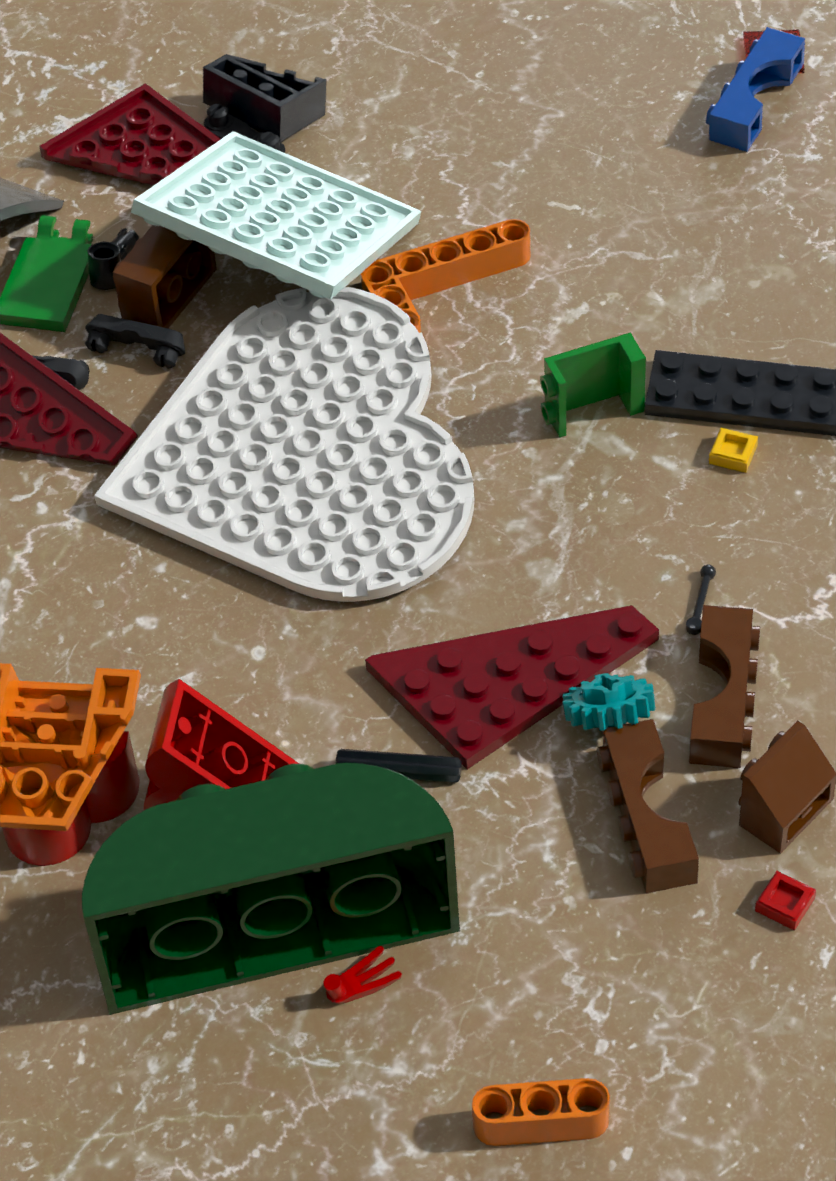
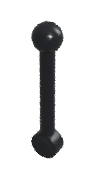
(693, 624)

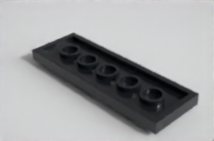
(742, 392)

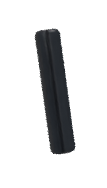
(410, 765)

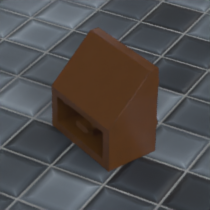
(785, 788)

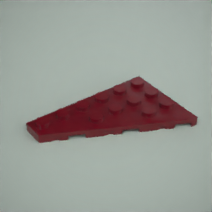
(132, 139)
(52, 416)
(500, 683)

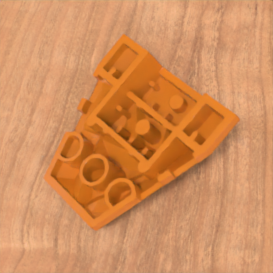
(57, 743)

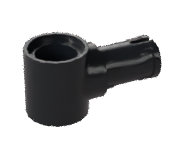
(106, 255)

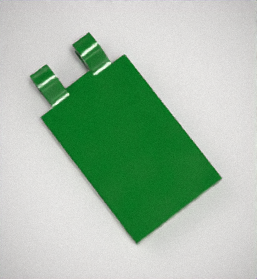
(47, 278)

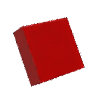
(785, 900)

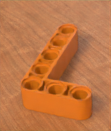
(448, 264)

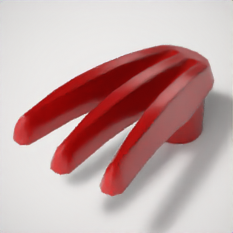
(355, 984)

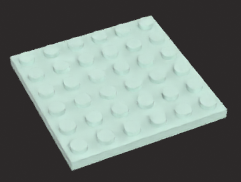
(277, 214)

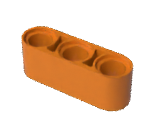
(559, 1097)

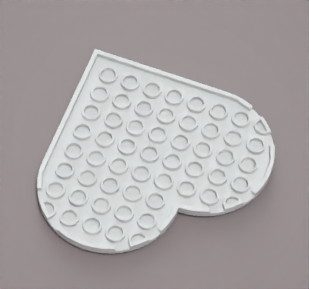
(305, 452)

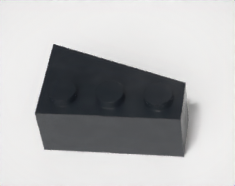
(264, 97)

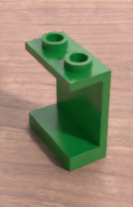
(593, 375)

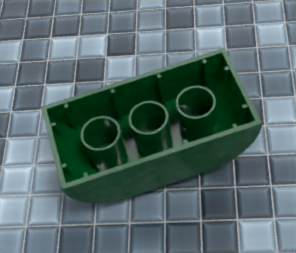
(267, 881)

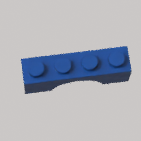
(770, 63)

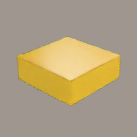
(733, 450)

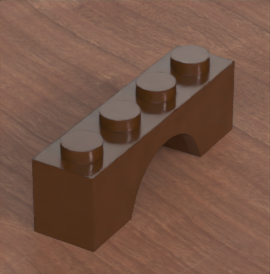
(718, 723)
(661, 847)

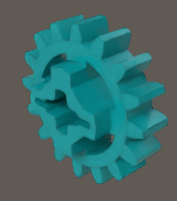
(609, 702)

